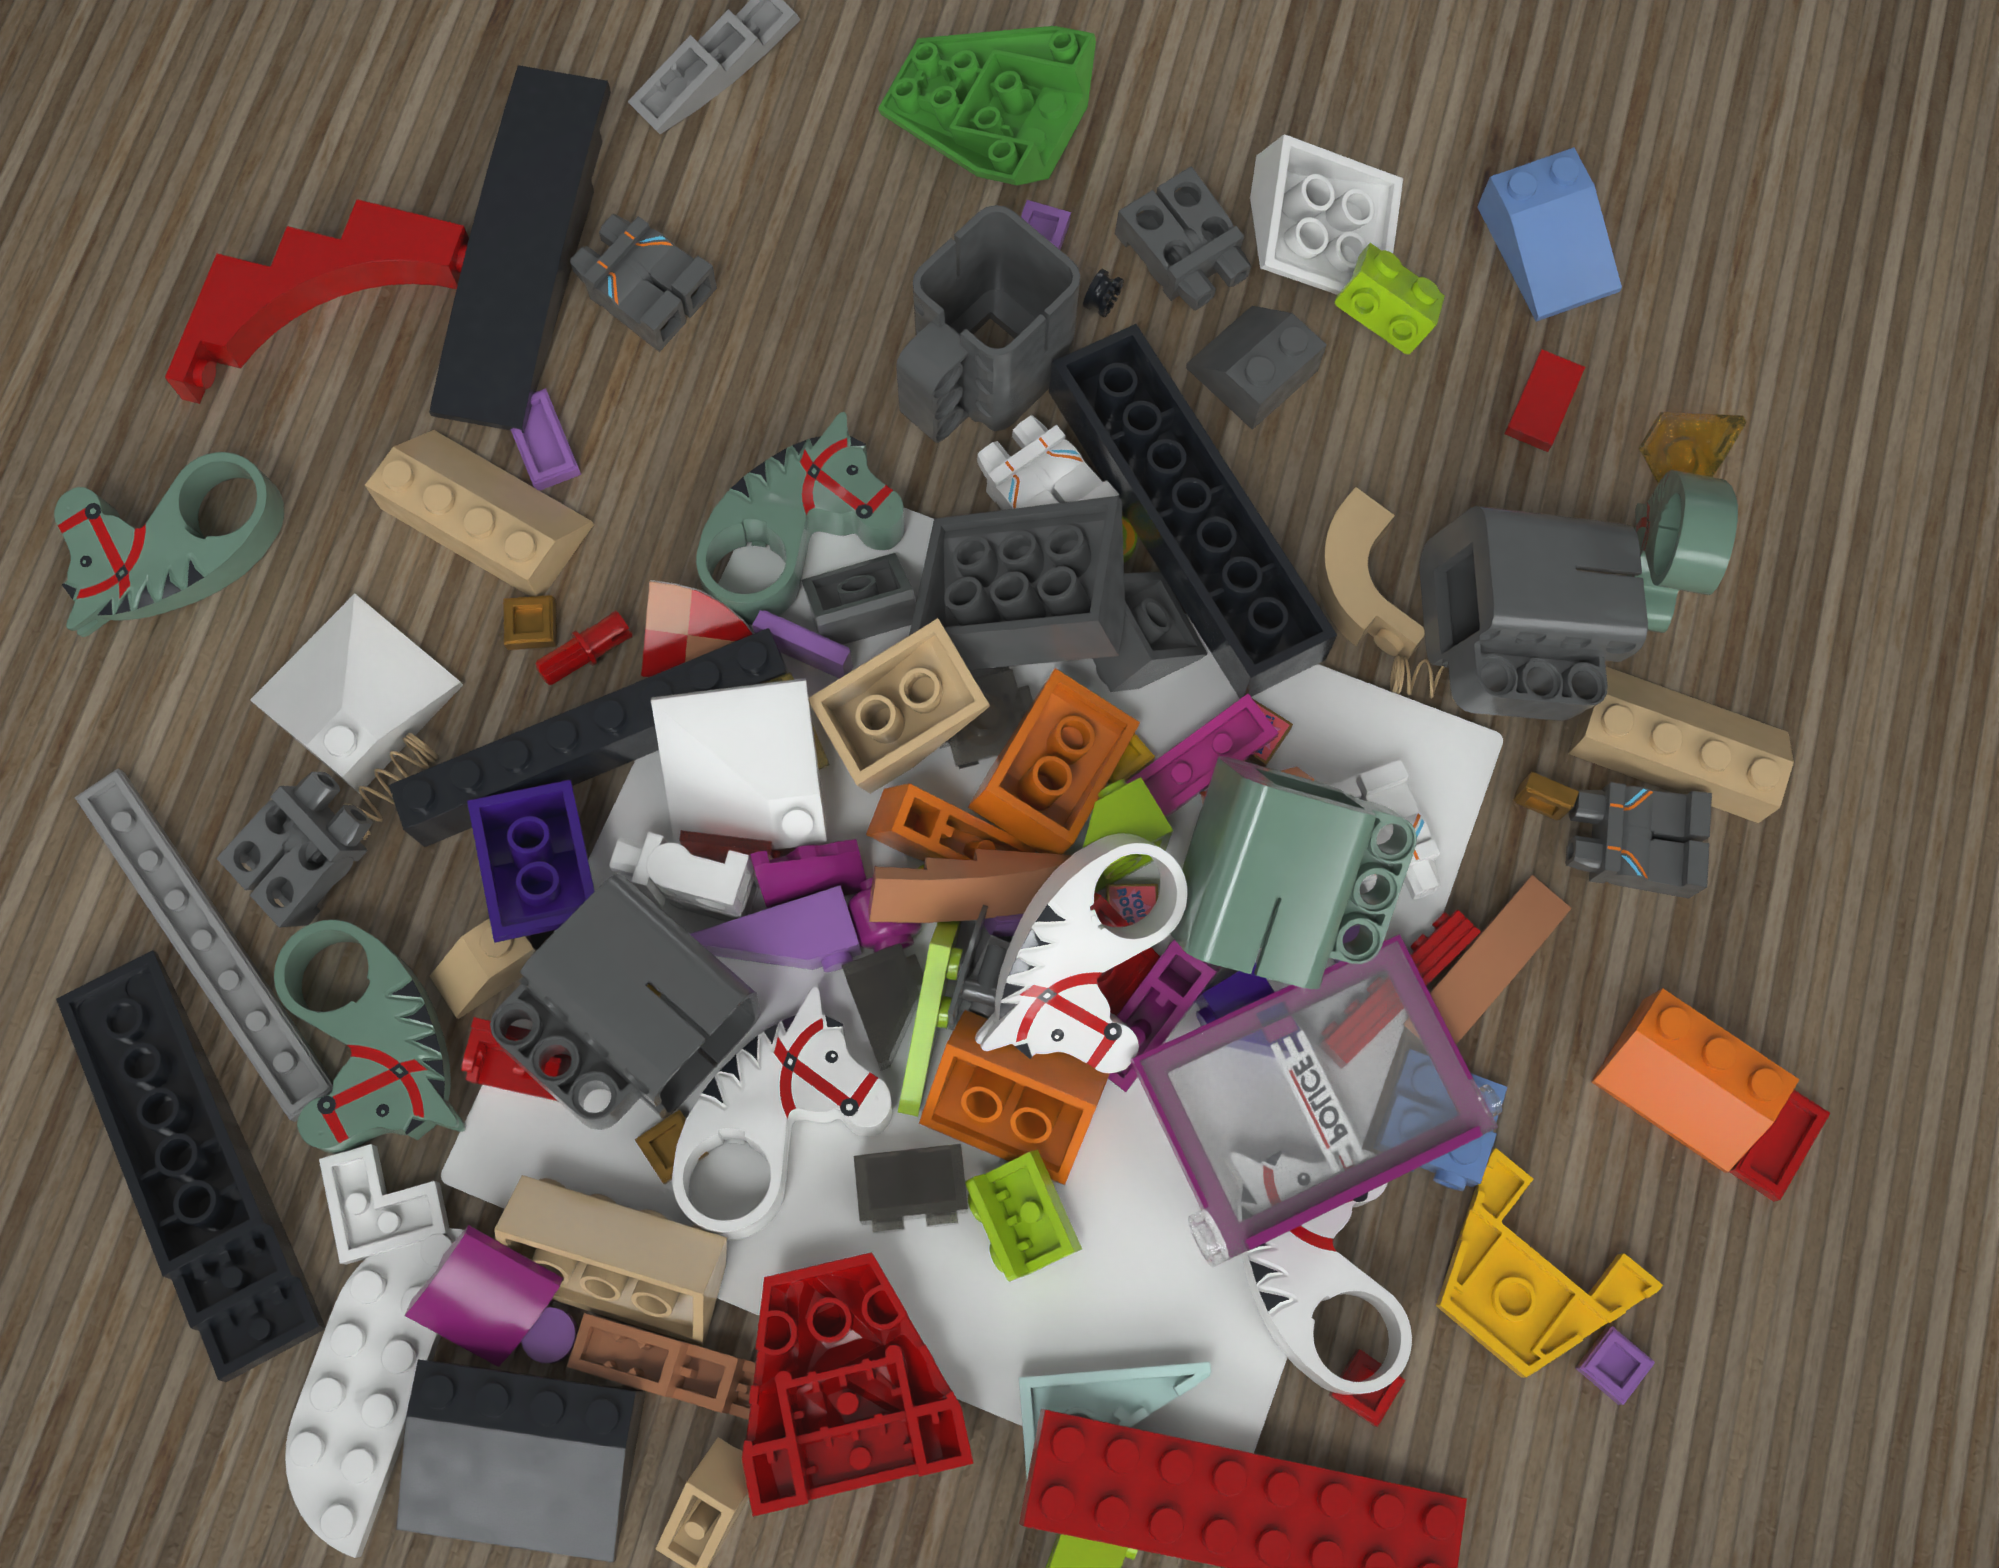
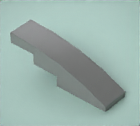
(713, 63)

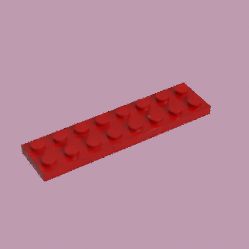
(1228, 1503)

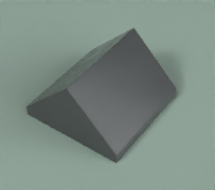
(861, 600)

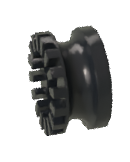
(1102, 292)

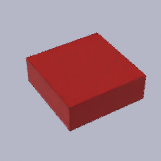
(1370, 1405)

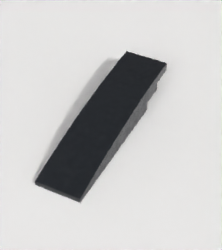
(521, 248)
(189, 1168)

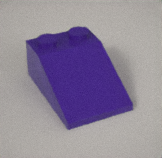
(530, 858)

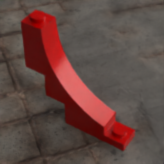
(251, 301)

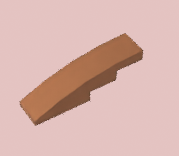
(959, 888)
(1497, 955)
(663, 1365)

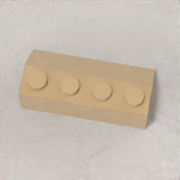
(478, 511)
(1686, 746)
(618, 1257)

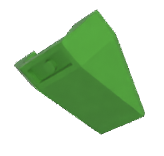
(996, 98)

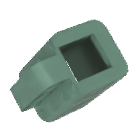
(1283, 873)

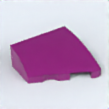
(809, 871)

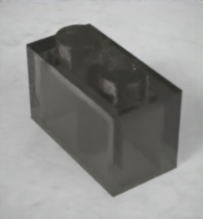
(911, 1187)

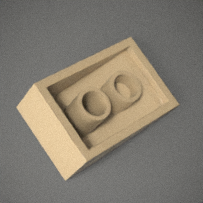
(899, 706)

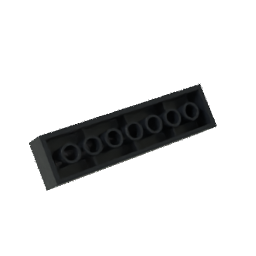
(1190, 512)

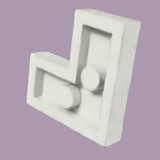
(368, 1218)

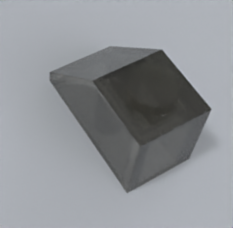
(885, 997)

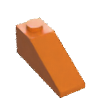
(933, 828)

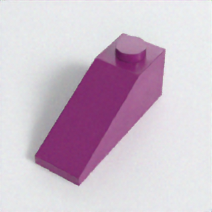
(1163, 1002)

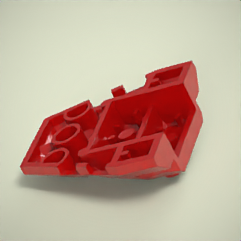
(843, 1390)

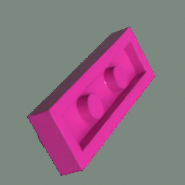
(1190, 764)

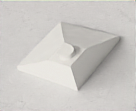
(1319, 212)
(356, 692)
(742, 763)

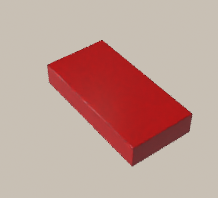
(1544, 400)
(1782, 1148)

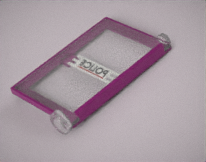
(1312, 1100)

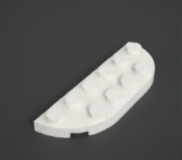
(359, 1394)

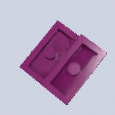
(483, 1296)

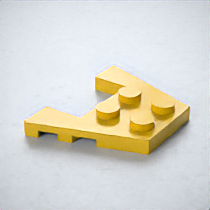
(1515, 1296)

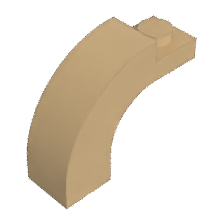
(1347, 585)

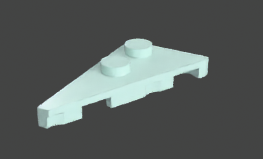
(1106, 1395)

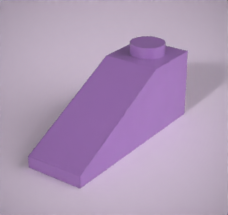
(795, 934)

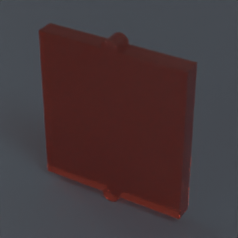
(717, 846)

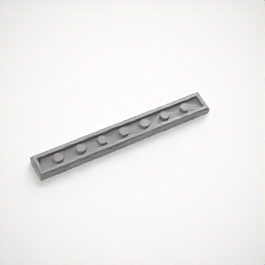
(206, 943)

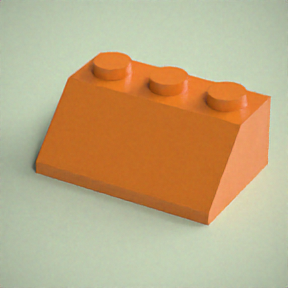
(1694, 1080)
(1011, 1101)

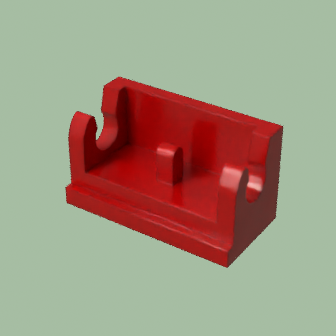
(492, 1067)

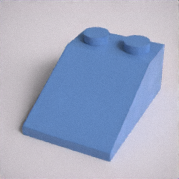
(1551, 233)

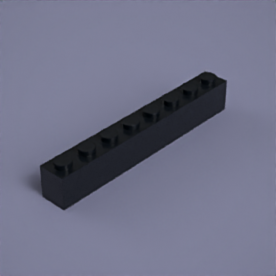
(574, 742)

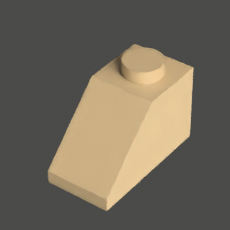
(480, 968)
(706, 1508)

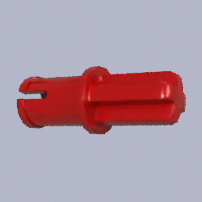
(583, 648)

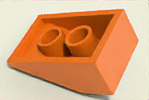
(1054, 765)

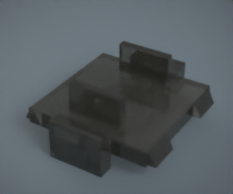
(992, 728)

